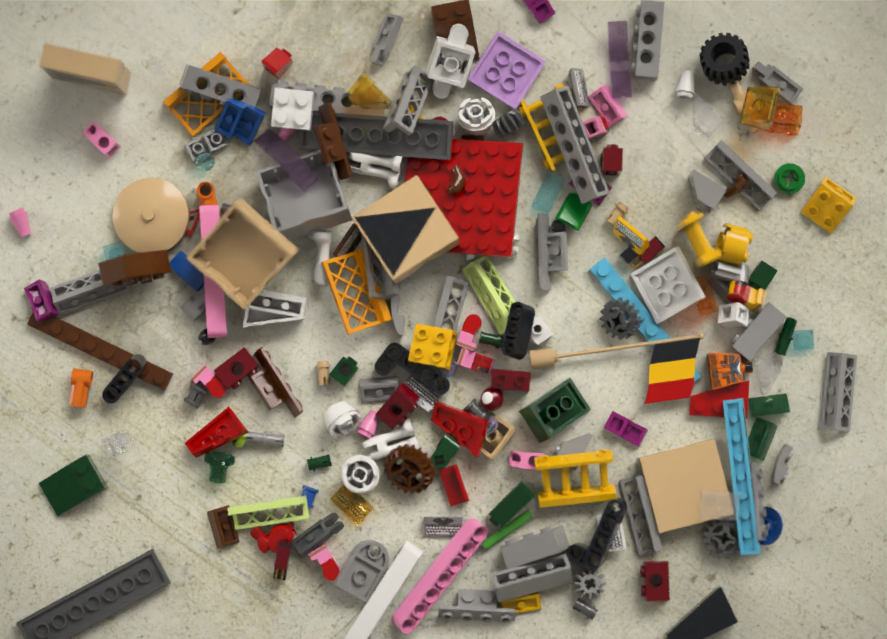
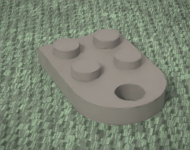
(363, 571)

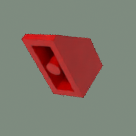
(277, 62)

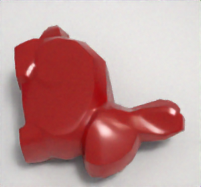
(270, 541)

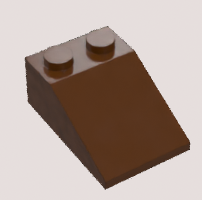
(454, 13)

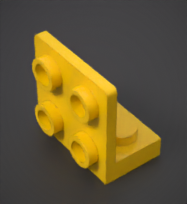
(828, 205)
(433, 346)

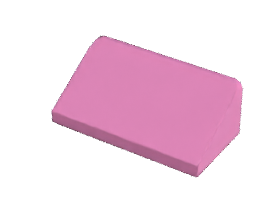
(606, 106)

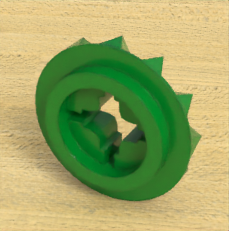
(797, 174)

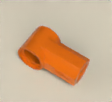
(209, 199)
(81, 382)

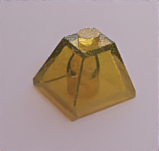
(368, 94)

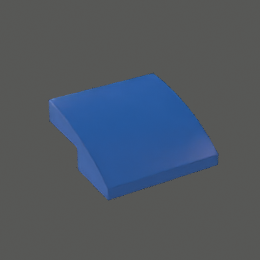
(240, 121)

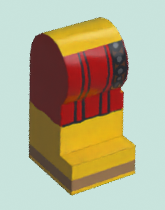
(746, 295)

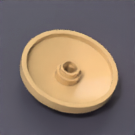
(151, 215)

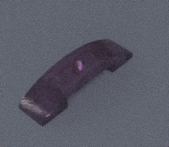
(619, 59)
(286, 158)

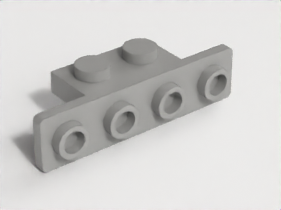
(552, 252)
(760, 509)
(478, 606)

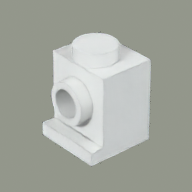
(733, 315)
(544, 334)

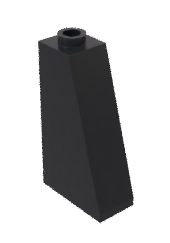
(705, 619)

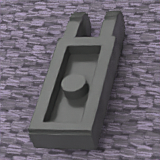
(317, 534)

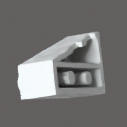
(273, 308)

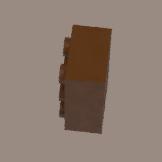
(134, 268)

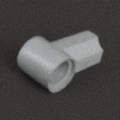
(730, 272)
(195, 306)

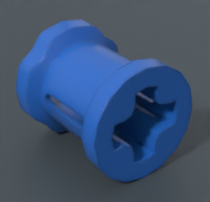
(310, 493)

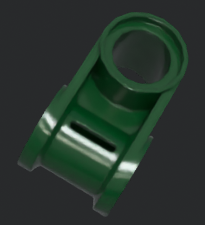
(447, 448)

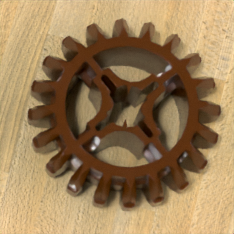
(412, 464)

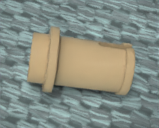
(618, 211)
(323, 371)

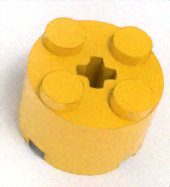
(733, 244)

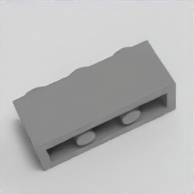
(758, 331)

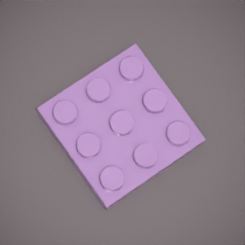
(506, 70)

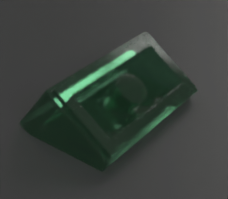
(768, 405)
(761, 438)

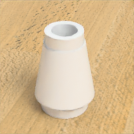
(686, 86)

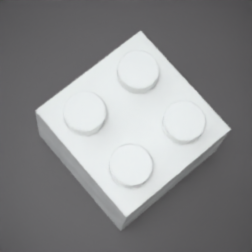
(292, 109)

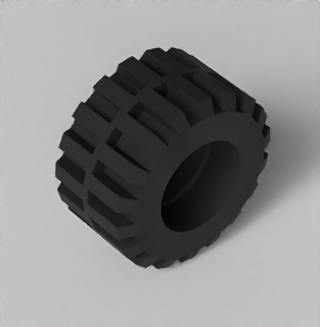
(724, 45)

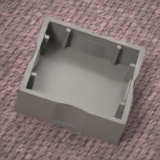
(305, 212)

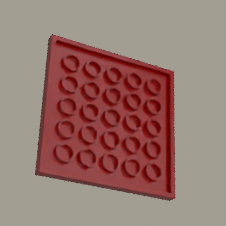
(487, 205)

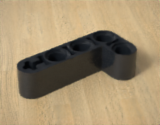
(415, 371)
(600, 532)

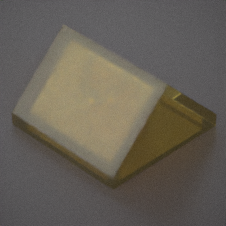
(760, 107)

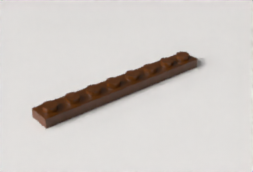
(99, 349)

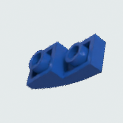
(187, 271)

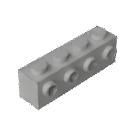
(532, 577)

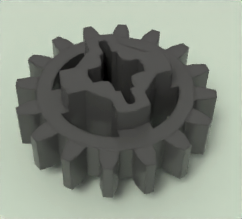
(627, 319)
(725, 528)

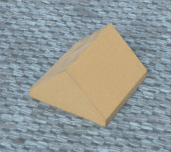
(495, 442)

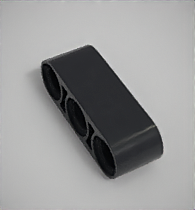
(518, 330)
(118, 384)

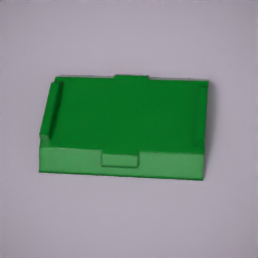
(573, 212)

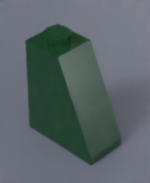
(511, 504)

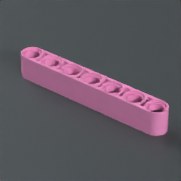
(213, 292)
(439, 575)

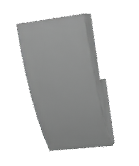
(208, 142)
(779, 471)

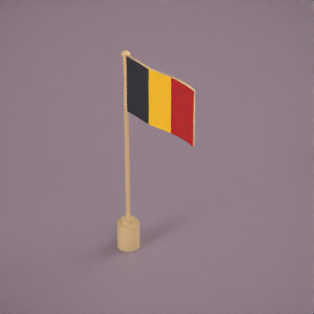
(669, 368)

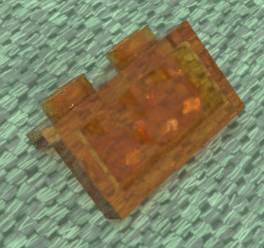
(787, 119)
(708, 304)

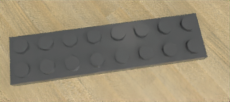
(367, 136)
(97, 599)

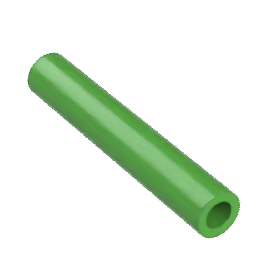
(507, 529)

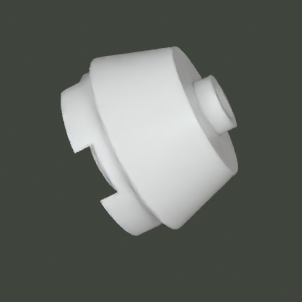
(476, 116)
(341, 419)
(360, 474)

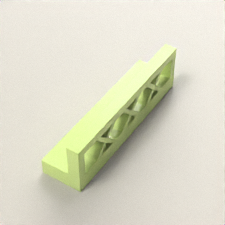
(487, 293)
(283, 503)

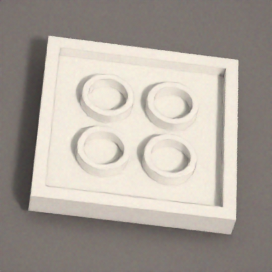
(667, 285)

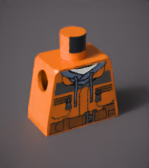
(726, 369)

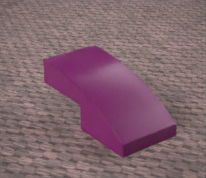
(540, 9)
(625, 428)

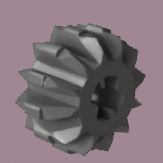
(508, 123)

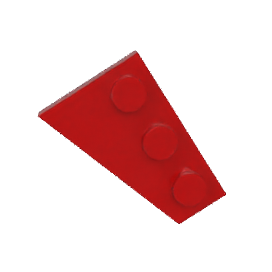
(711, 402)
(462, 425)
(216, 433)

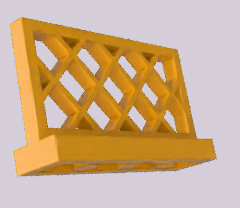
(178, 95)
(378, 306)

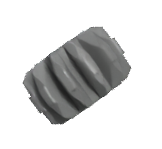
(588, 576)

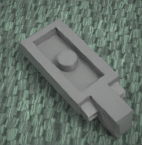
(385, 38)
(774, 77)

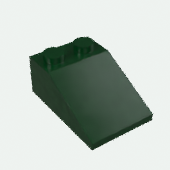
(554, 410)
(73, 484)

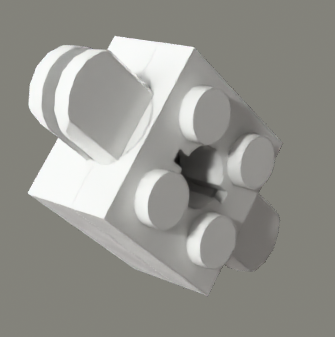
(450, 61)

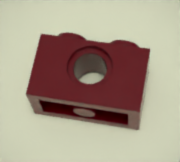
(611, 160)
(225, 370)
(510, 380)
(391, 414)
(658, 592)

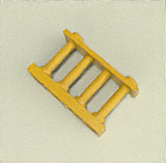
(525, 111)
(704, 253)
(579, 495)

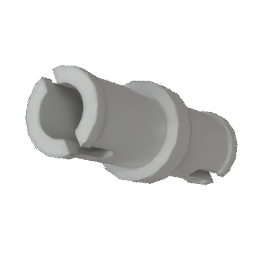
(265, 438)

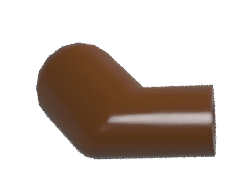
(458, 182)
(736, 188)

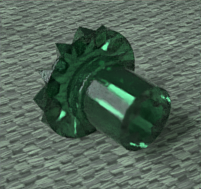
(218, 465)

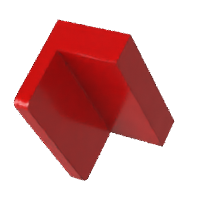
(454, 485)

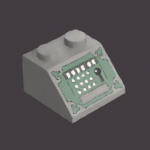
(704, 192)

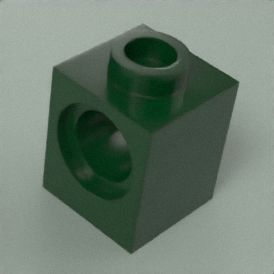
(762, 276)
(335, 373)

